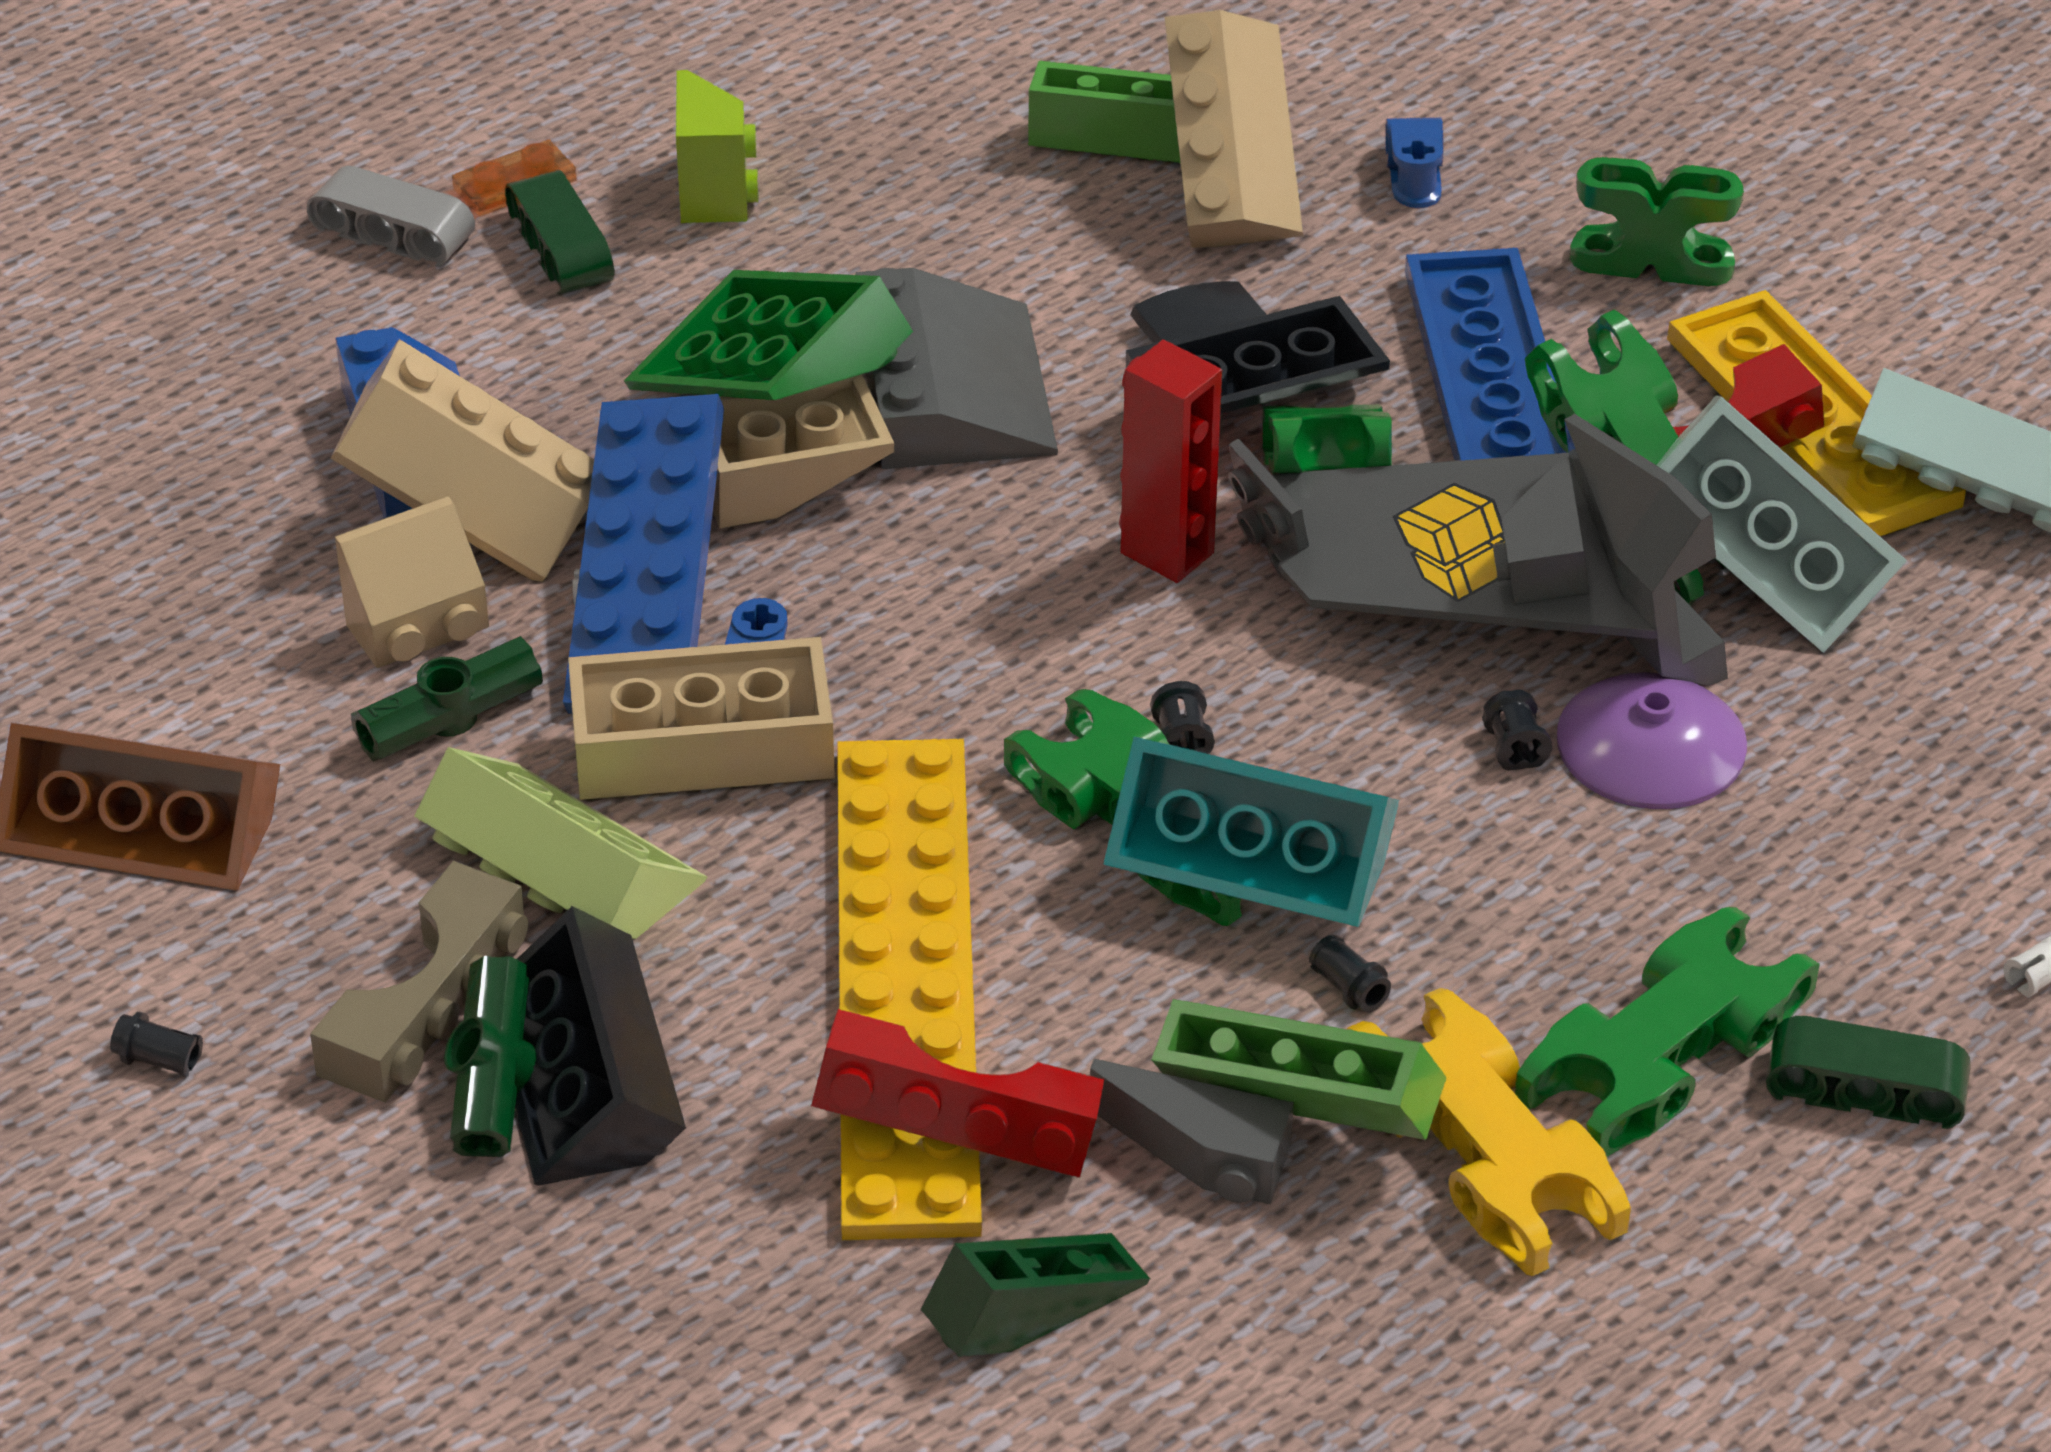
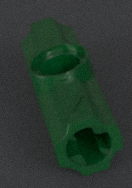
(446, 698)
(489, 1057)

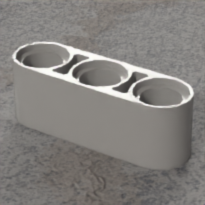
(391, 214)

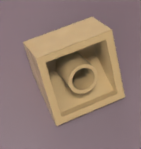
(411, 583)

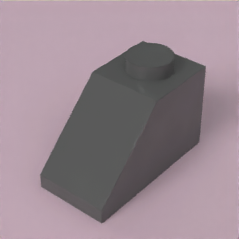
(1543, 541)

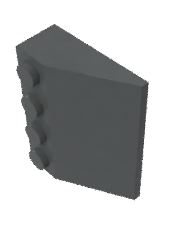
(963, 378)

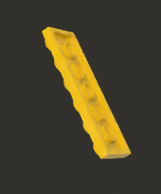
(1757, 323)

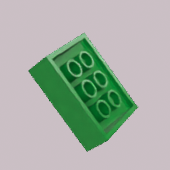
(776, 336)

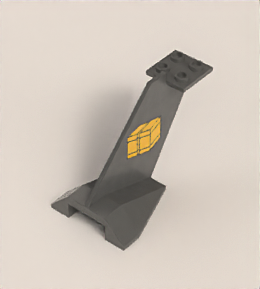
(1426, 532)

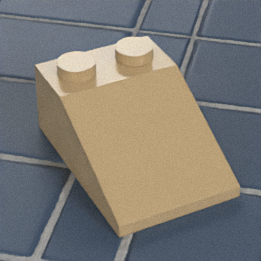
(794, 449)

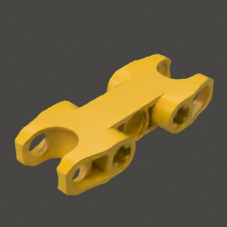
(1510, 1158)

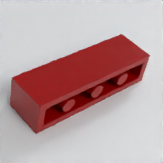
(1170, 460)

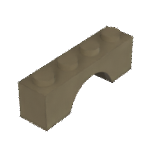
(381, 1035)

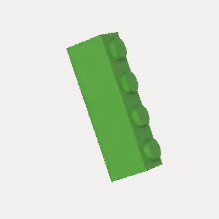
(1102, 111)
(1319, 1068)

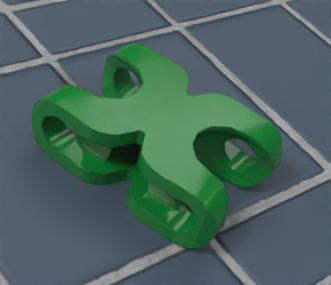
(1656, 221)
(1325, 438)

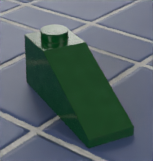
(1018, 1290)

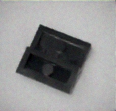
(1194, 309)

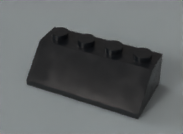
(1285, 355)
(600, 1068)

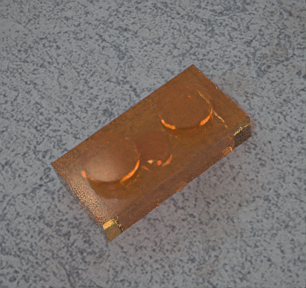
(485, 182)

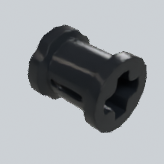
(1167, 713)
(1516, 730)

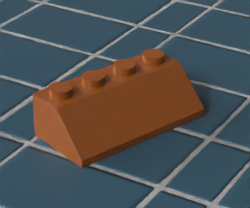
(134, 805)

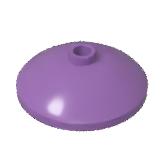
(1651, 741)

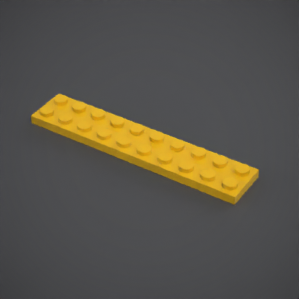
(909, 965)

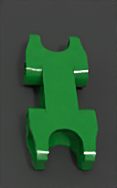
(1622, 401)
(1087, 776)
(1691, 1006)

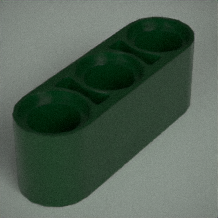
(561, 231)
(1870, 1070)

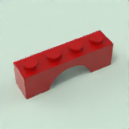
(1777, 396)
(1023, 1116)

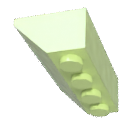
(552, 843)

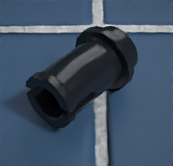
(1361, 982)
(155, 1044)

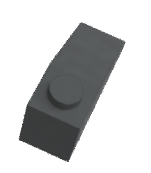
(1204, 1131)

